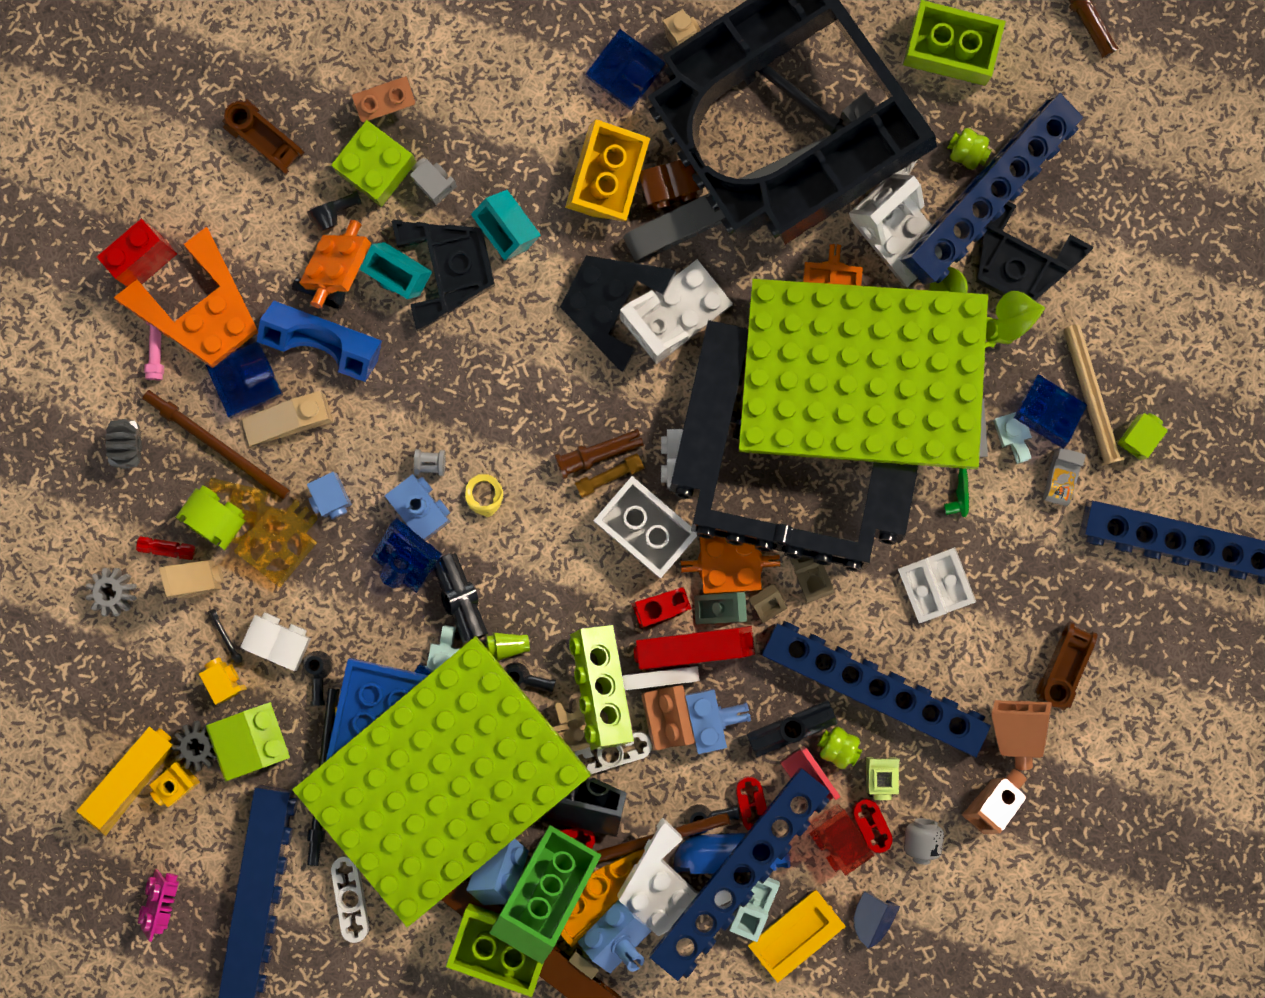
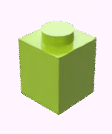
(1143, 436)

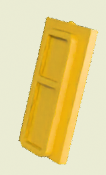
(796, 935)

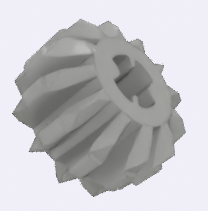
(119, 584)

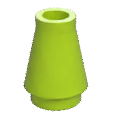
(507, 645)

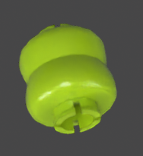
(969, 148)
(839, 747)

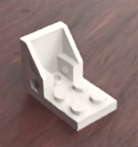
(893, 222)
(670, 320)

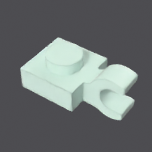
(1013, 433)
(441, 652)

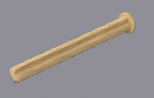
(1092, 395)

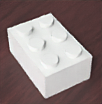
(645, 527)

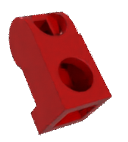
(661, 607)

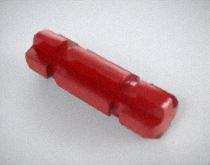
(165, 548)

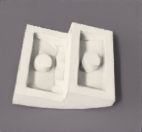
(937, 585)

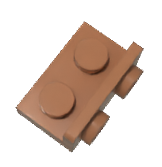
(383, 99)
(668, 717)

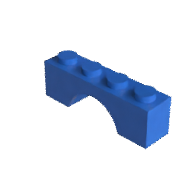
(288, 327)

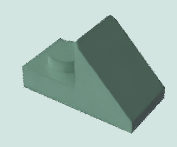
(720, 608)

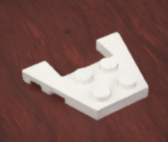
(655, 889)

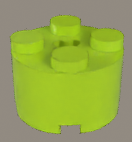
(210, 517)

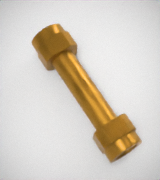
(631, 465)

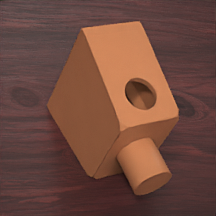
(1021, 730)
(990, 811)

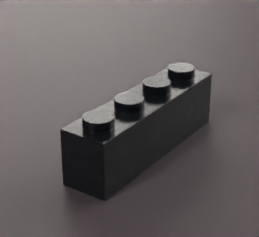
(590, 807)

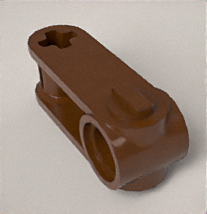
(261, 135)
(1066, 666)

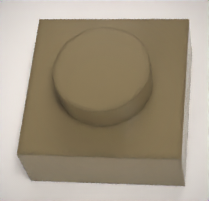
(767, 603)
(583, 963)

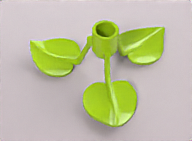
(1014, 311)

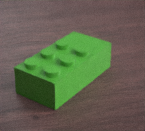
(545, 894)

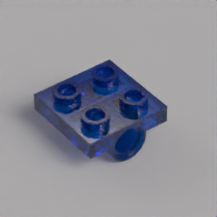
(625, 69)
(245, 380)
(1050, 411)
(405, 557)

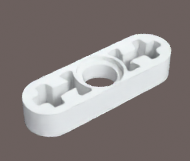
(661, 678)
(620, 761)
(361, 919)

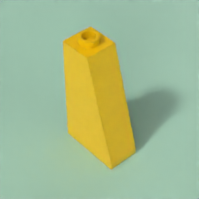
(126, 780)

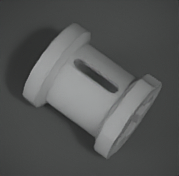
(437, 466)

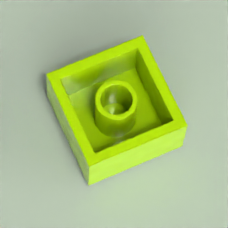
(374, 163)

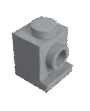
(432, 180)

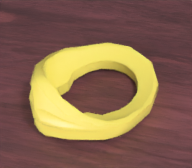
(489, 510)

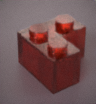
(842, 840)

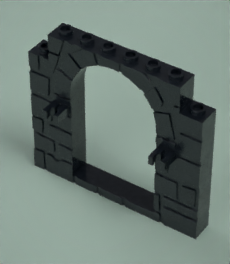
(822, 177)

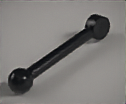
(236, 658)

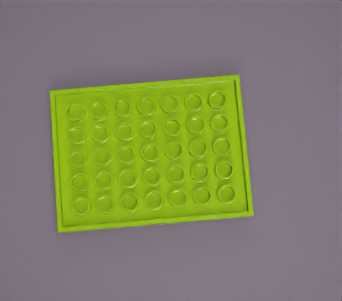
(864, 373)
(441, 781)

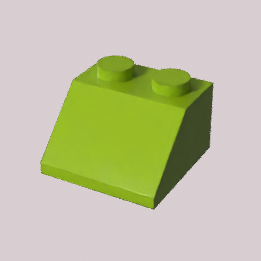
(247, 741)

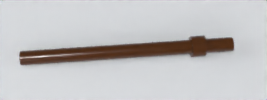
(171, 413)
(684, 830)

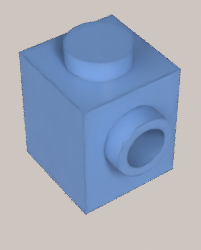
(329, 496)

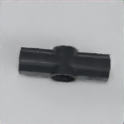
(459, 598)
(810, 721)

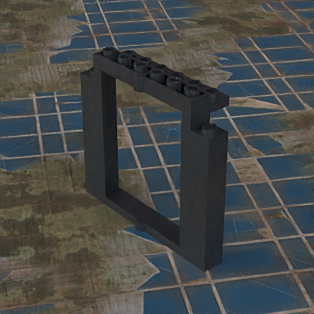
(701, 457)

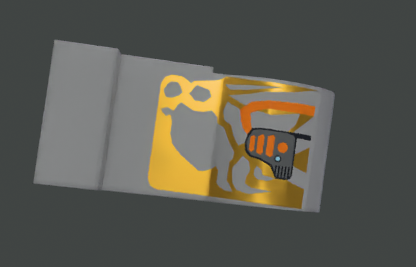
(1063, 476)

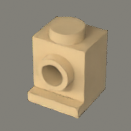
(680, 27)

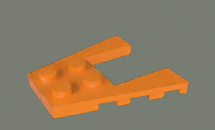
(213, 325)

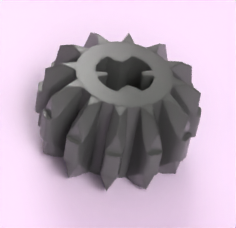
(123, 443)
(191, 753)

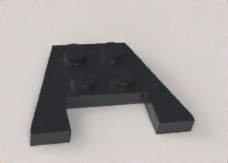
(458, 263)
(1015, 266)
(599, 294)

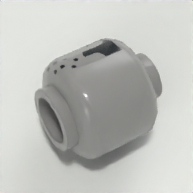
(924, 840)

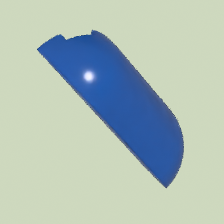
(707, 852)

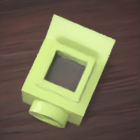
(882, 777)

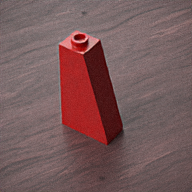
(694, 647)

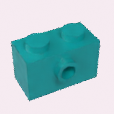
(505, 224)
(395, 270)

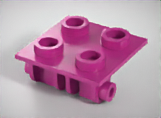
(151, 915)

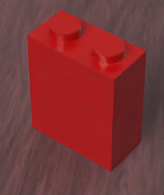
(137, 254)

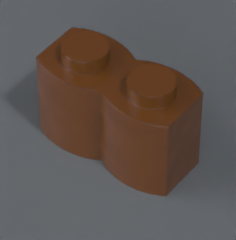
(667, 185)

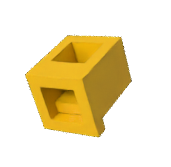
(221, 681)
(183, 783)

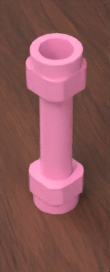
(154, 369)

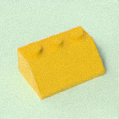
(607, 171)

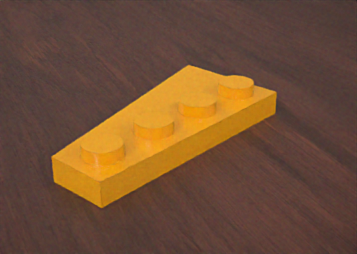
(598, 896)

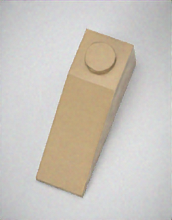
(288, 418)
(191, 579)

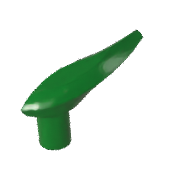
(962, 505)

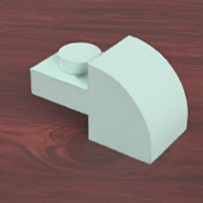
(751, 919)

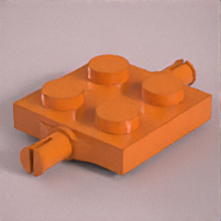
(335, 263)
(832, 270)
(729, 567)

